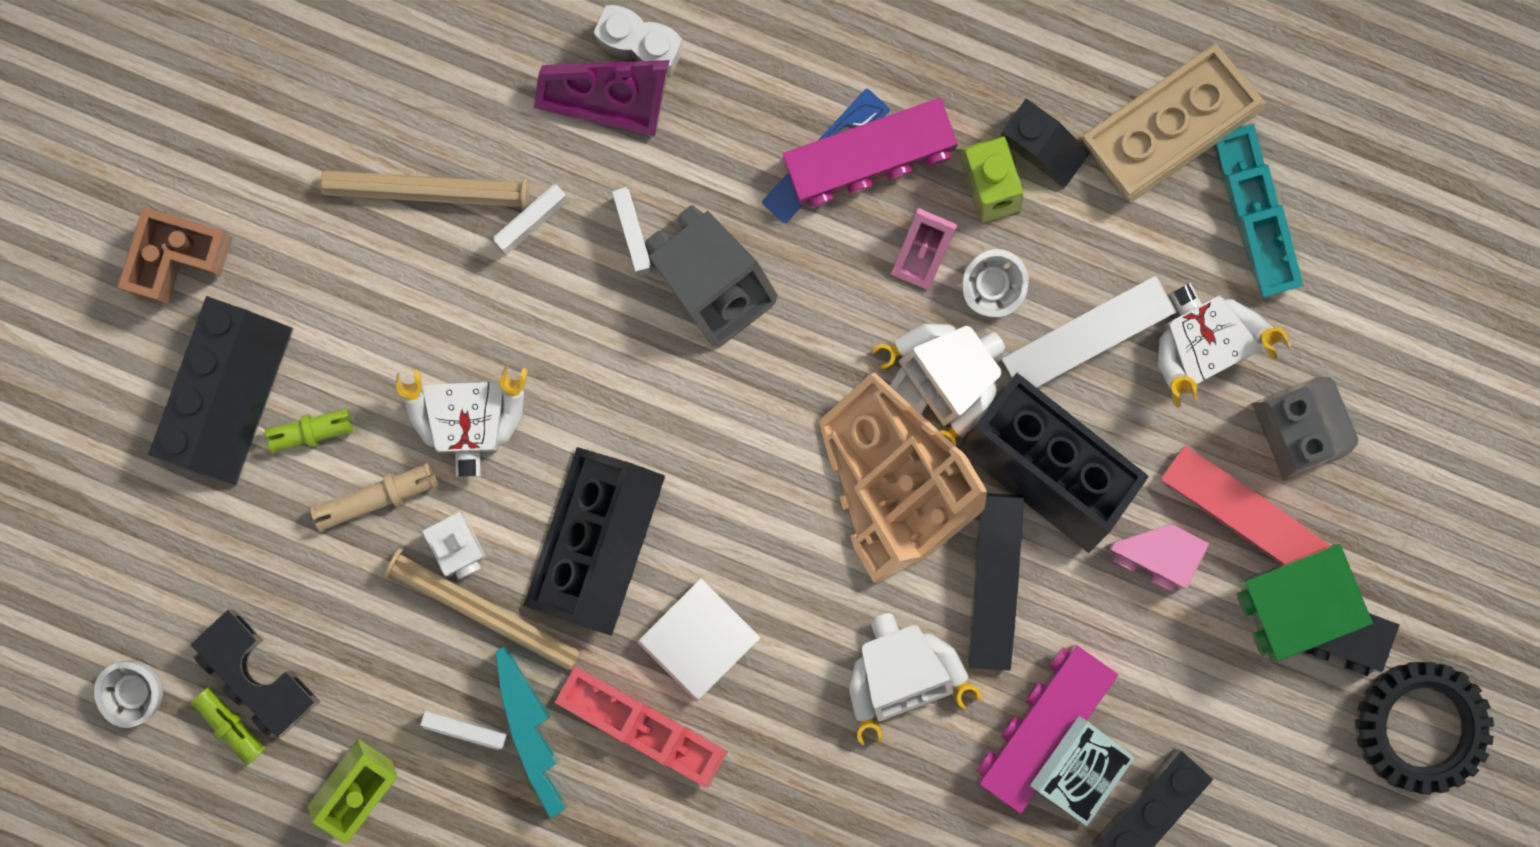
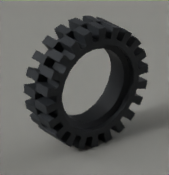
(1474, 726)

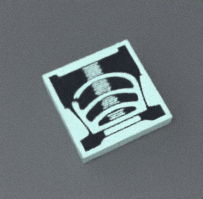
(1082, 771)

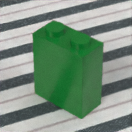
(1303, 603)

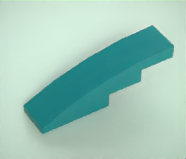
(1257, 212)
(524, 714)

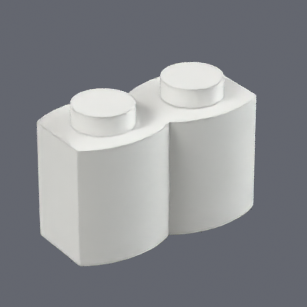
(628, 37)

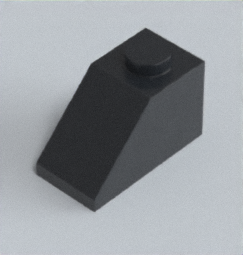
(1044, 143)

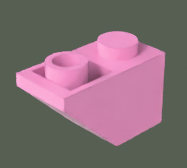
(1164, 552)

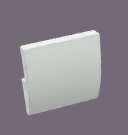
(698, 640)

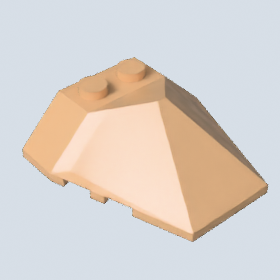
(898, 478)

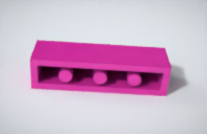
(869, 152)
(1070, 692)

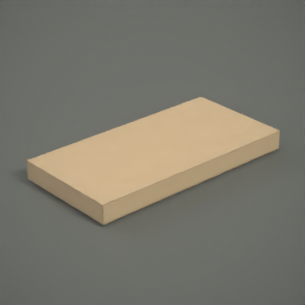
(1173, 122)

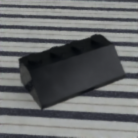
(221, 391)
(1053, 463)
(594, 541)

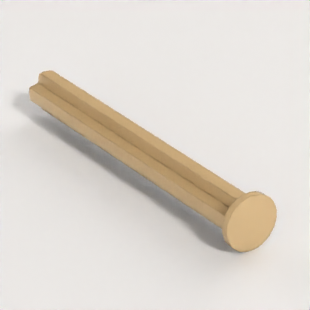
(425, 189)
(481, 611)

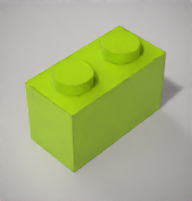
(352, 791)

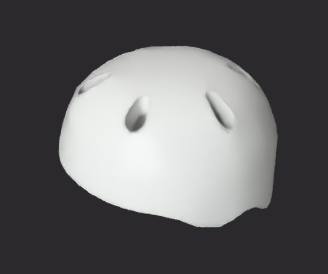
(993, 283)
(132, 690)

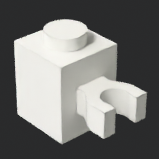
(455, 546)

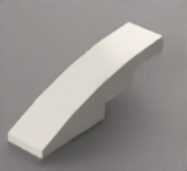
(1091, 333)

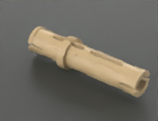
(373, 497)

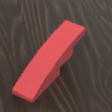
(1240, 508)
(641, 727)

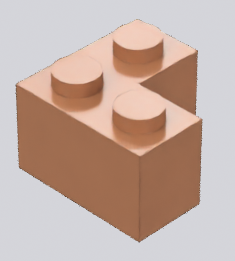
(163, 245)

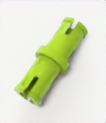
(309, 430)
(228, 726)

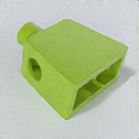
(992, 178)

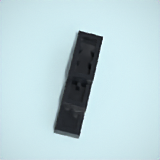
(996, 582)

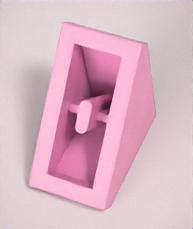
(923, 249)

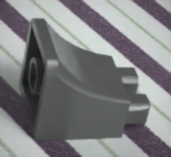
(712, 275)
(1306, 425)

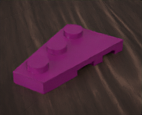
(605, 93)

